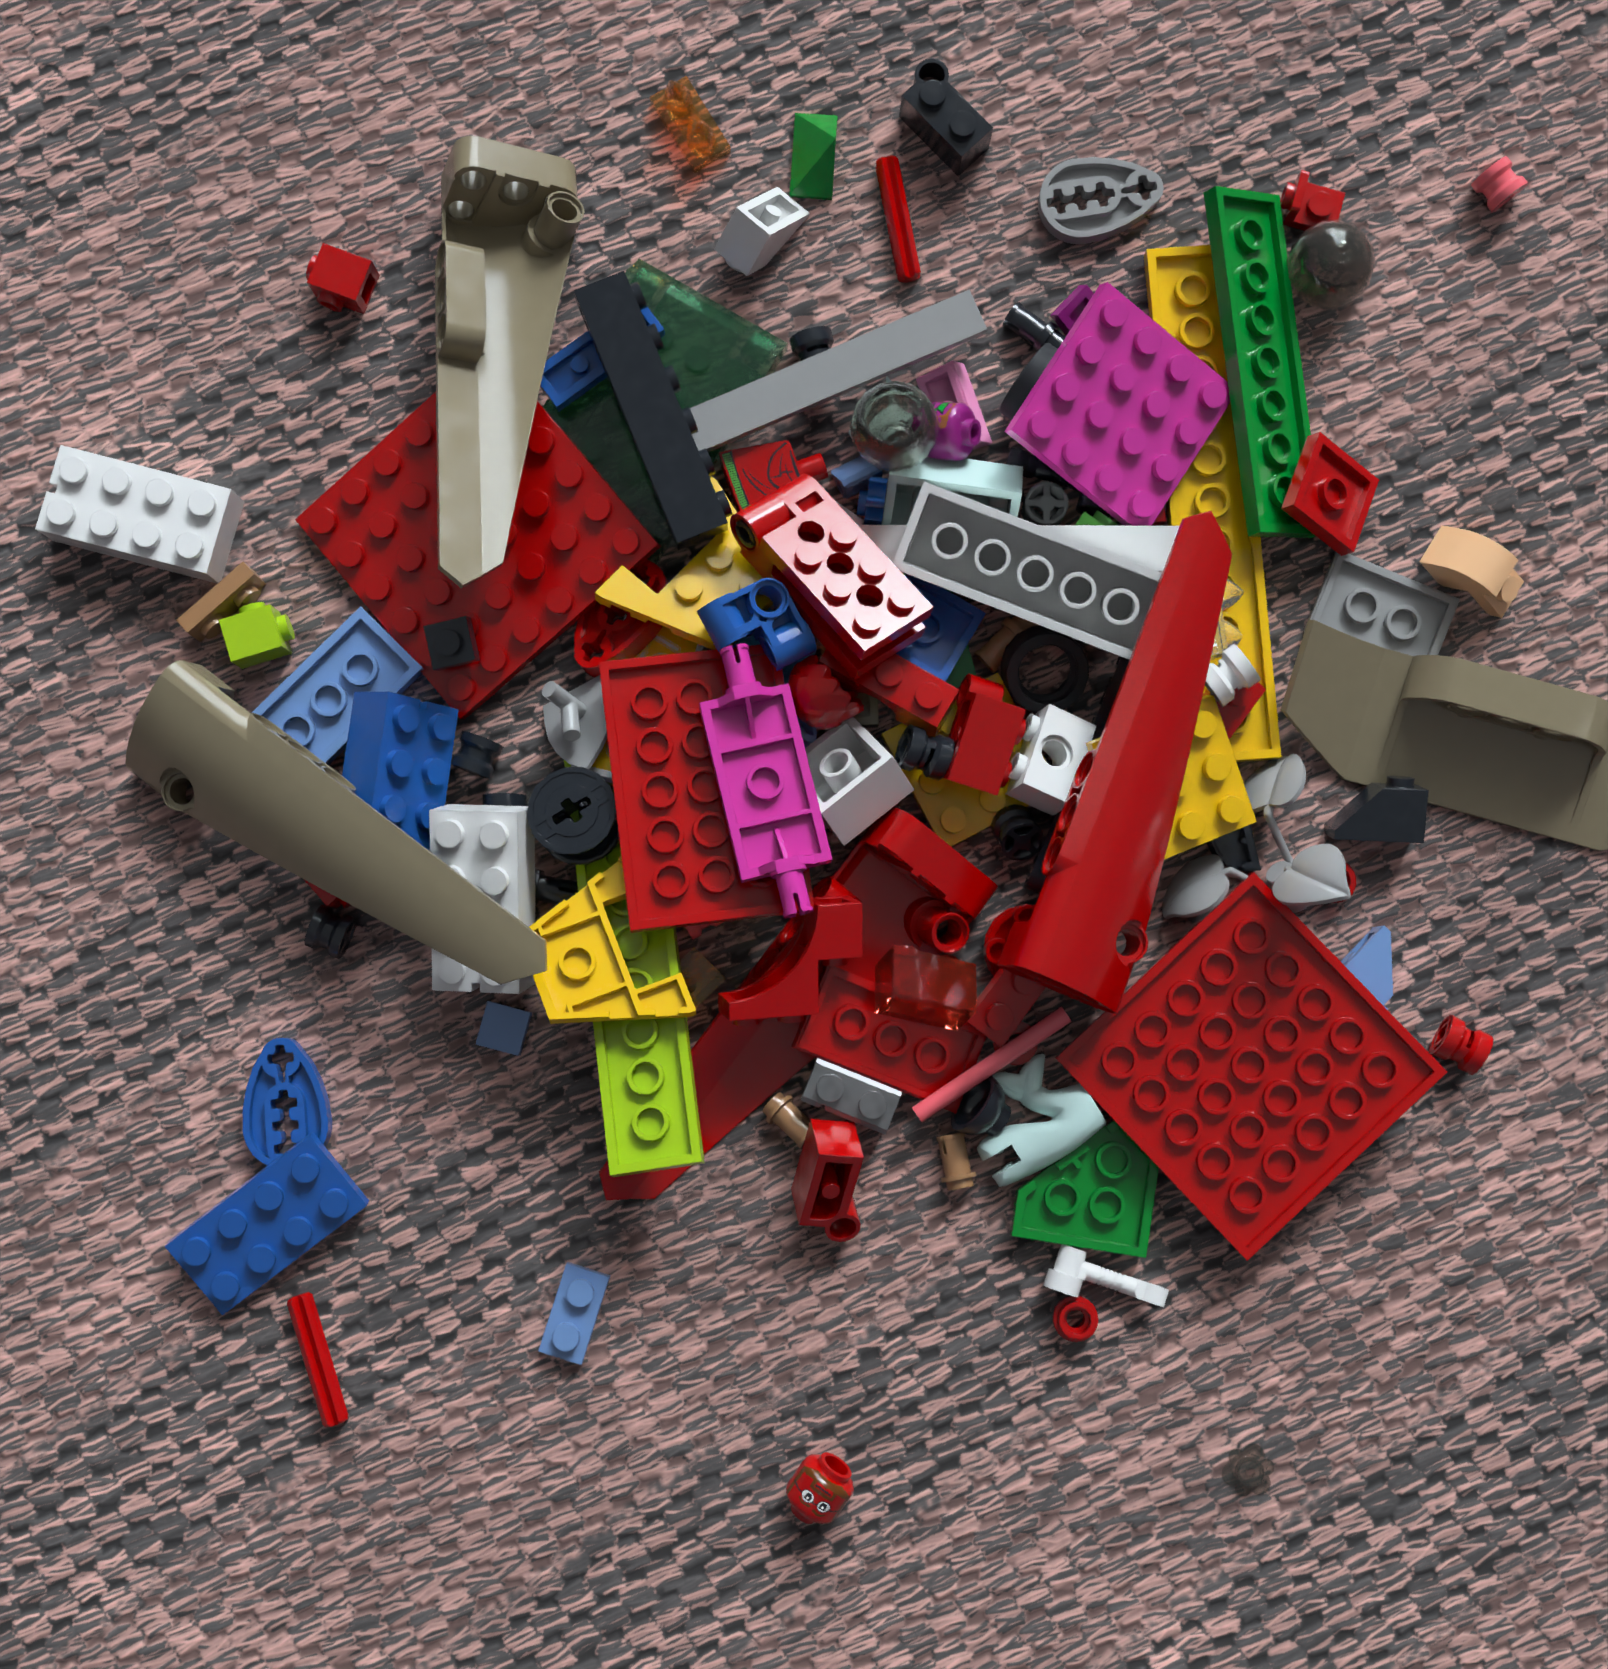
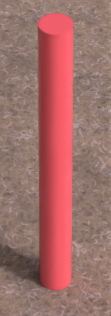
(991, 1064)

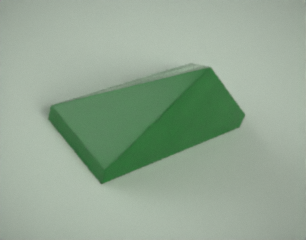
(813, 156)

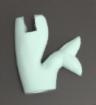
(1041, 1143)

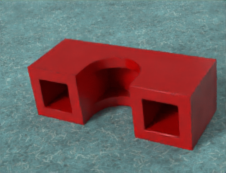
(904, 687)

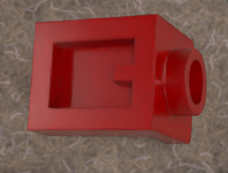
(1309, 203)

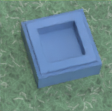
(503, 1028)

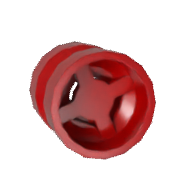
(1461, 1044)

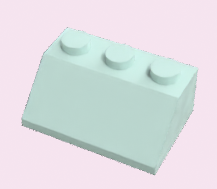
(981, 481)

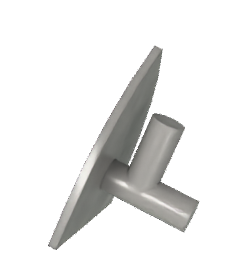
(575, 721)

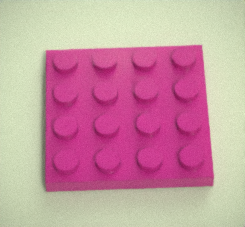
(1121, 409)

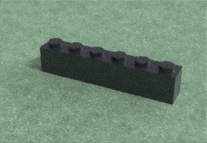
(651, 409)

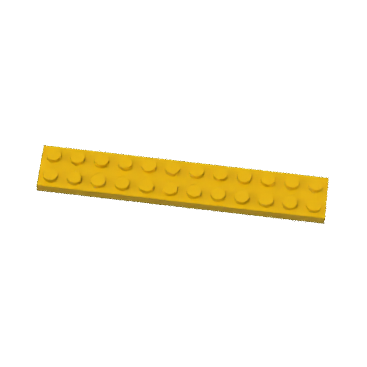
(1186, 306)

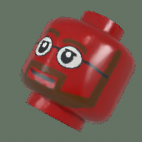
(820, 1488)

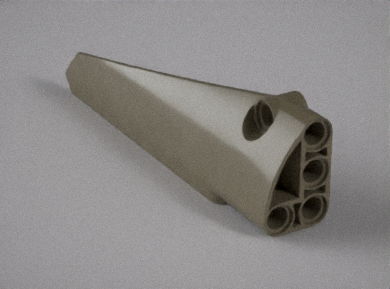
(497, 296)
(306, 818)

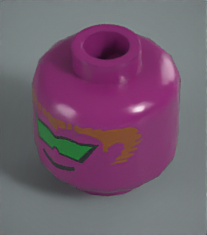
(957, 431)

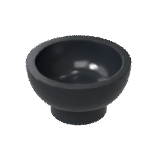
(982, 1110)

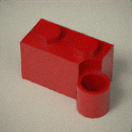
(984, 735)
(828, 1178)

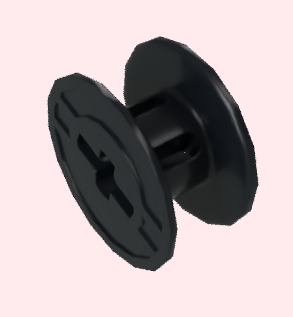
(557, 799)

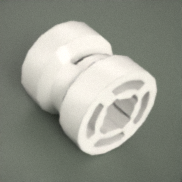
(1231, 673)

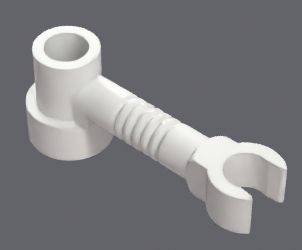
(1072, 1269)

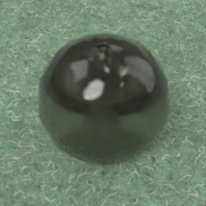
(1331, 264)
(904, 416)

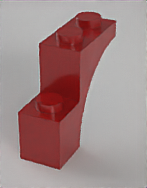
(791, 988)

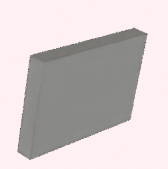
(1383, 607)

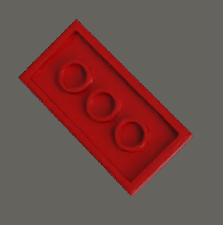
(883, 1047)

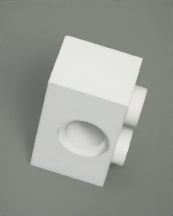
(1064, 740)

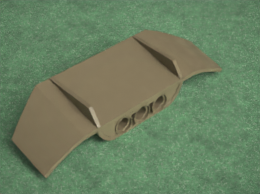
(1461, 729)

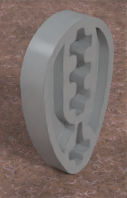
(1096, 223)

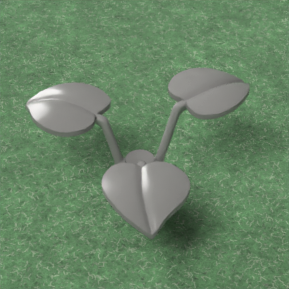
(1309, 879)

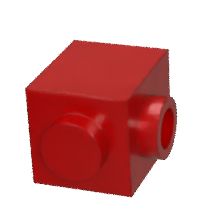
(341, 279)

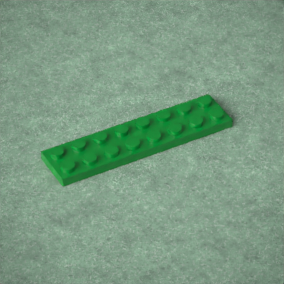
(1259, 352)

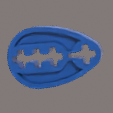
(302, 1083)

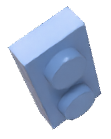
(574, 1313)

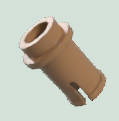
(787, 1117)
(955, 1161)

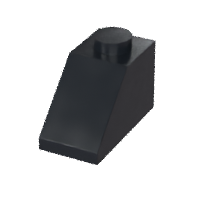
(1383, 813)

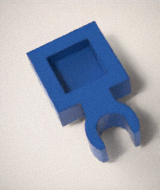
(872, 501)

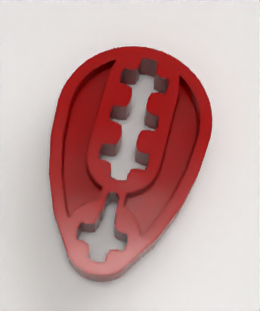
(620, 638)

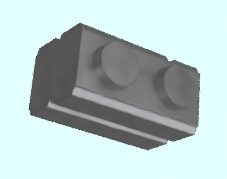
(851, 1095)

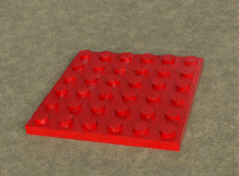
(560, 549)
(1251, 1066)

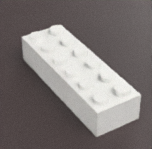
(1026, 570)

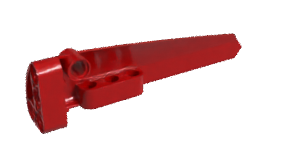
(1127, 790)
(906, 889)

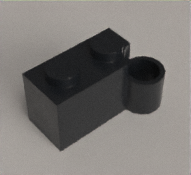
(944, 118)

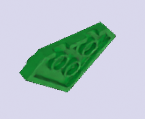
(1092, 1197)

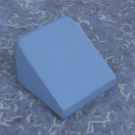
(854, 476)

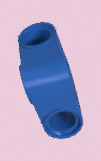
(780, 633)

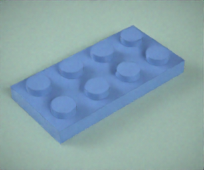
(319, 694)

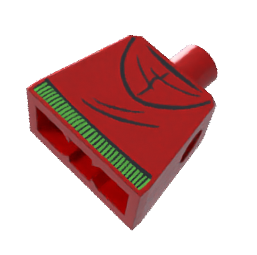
(764, 468)

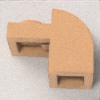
(1475, 565)

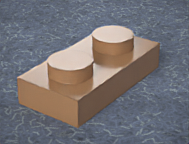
(224, 599)

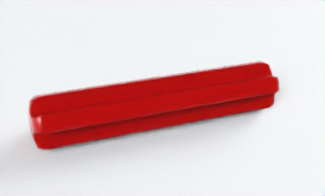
(898, 219)
(317, 1359)

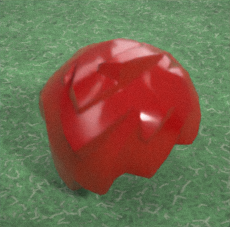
(819, 696)

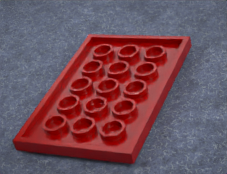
(667, 794)

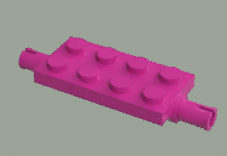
(765, 782)

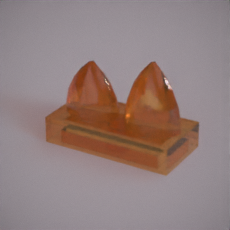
(690, 124)

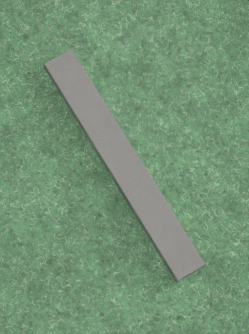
(837, 371)

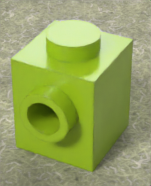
(256, 634)

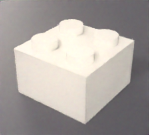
(854, 779)

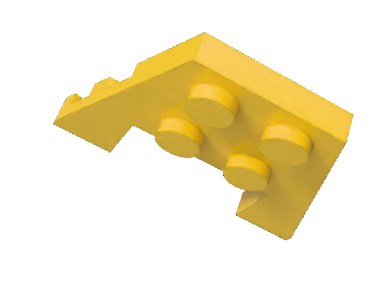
(709, 575)
(586, 967)

